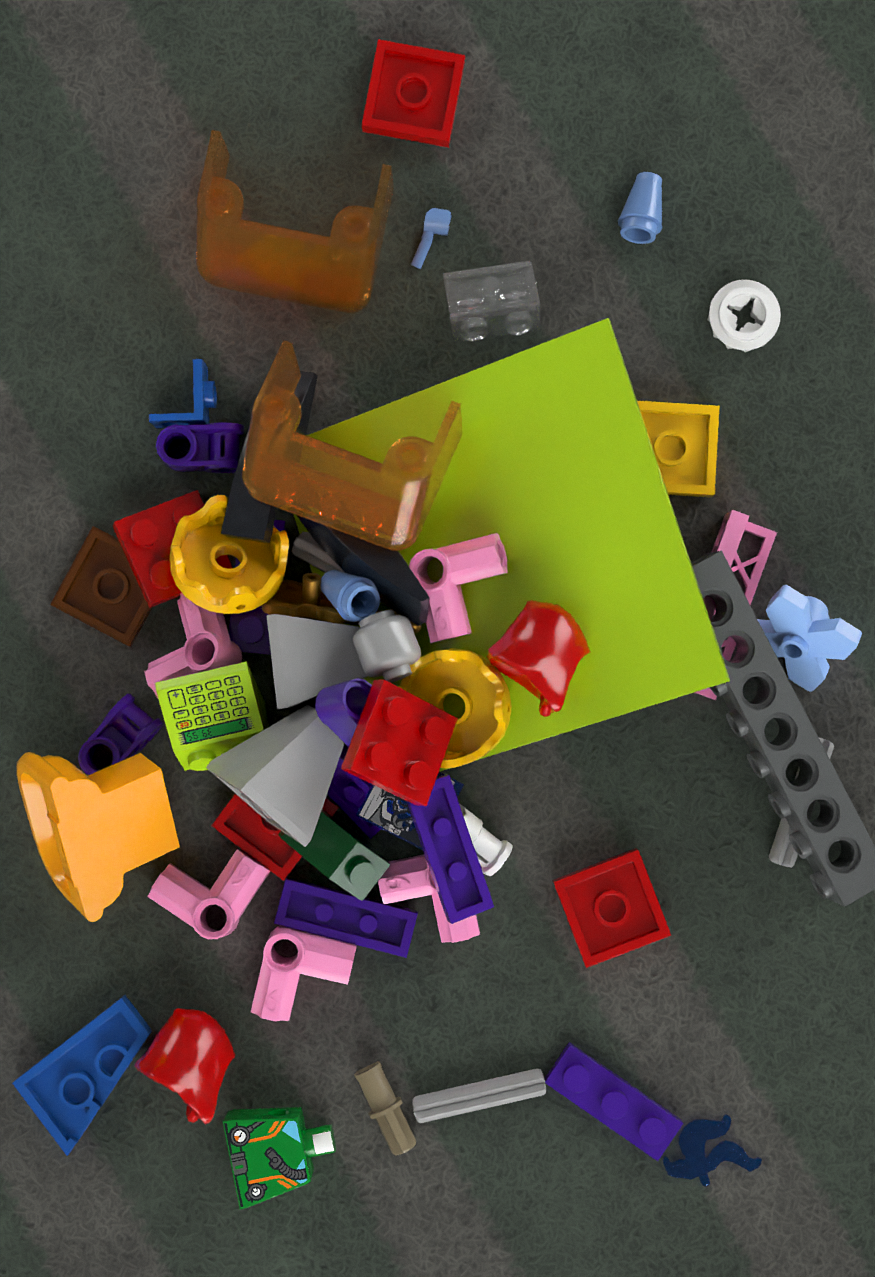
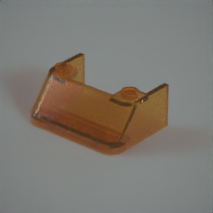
(282, 261)
(337, 486)

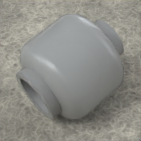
(386, 645)

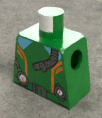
(272, 1151)

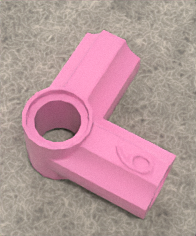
(461, 564)
(205, 633)
(412, 879)
(191, 899)
(280, 975)

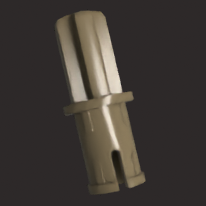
(386, 1108)

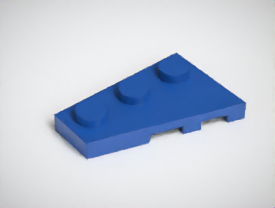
(82, 1072)

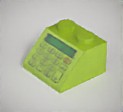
(211, 713)

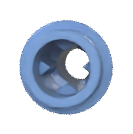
(643, 210)
(350, 595)

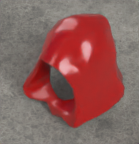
(541, 652)
(190, 1060)

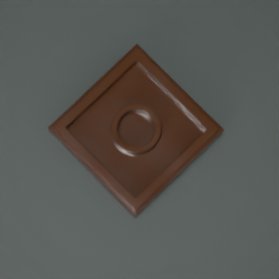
(103, 589)

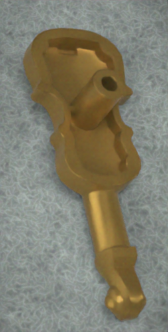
(308, 601)

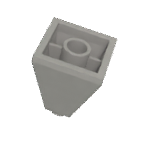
(310, 657)
(284, 771)

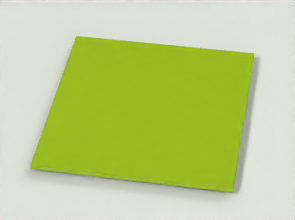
(576, 493)

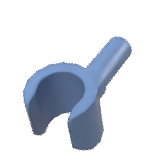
(435, 222)

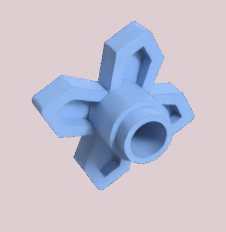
(806, 636)

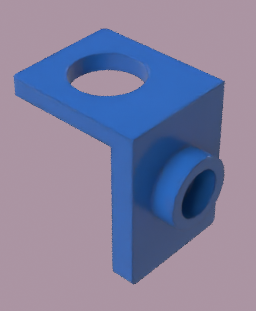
(204, 398)

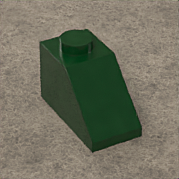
(342, 856)

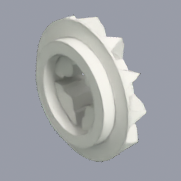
(764, 311)

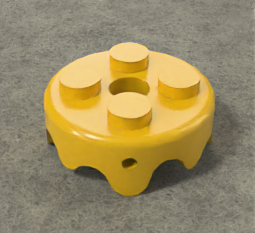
(220, 589)
(482, 691)

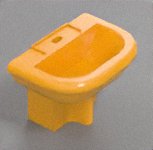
(95, 824)

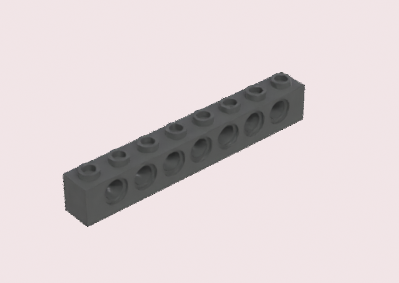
(854, 870)

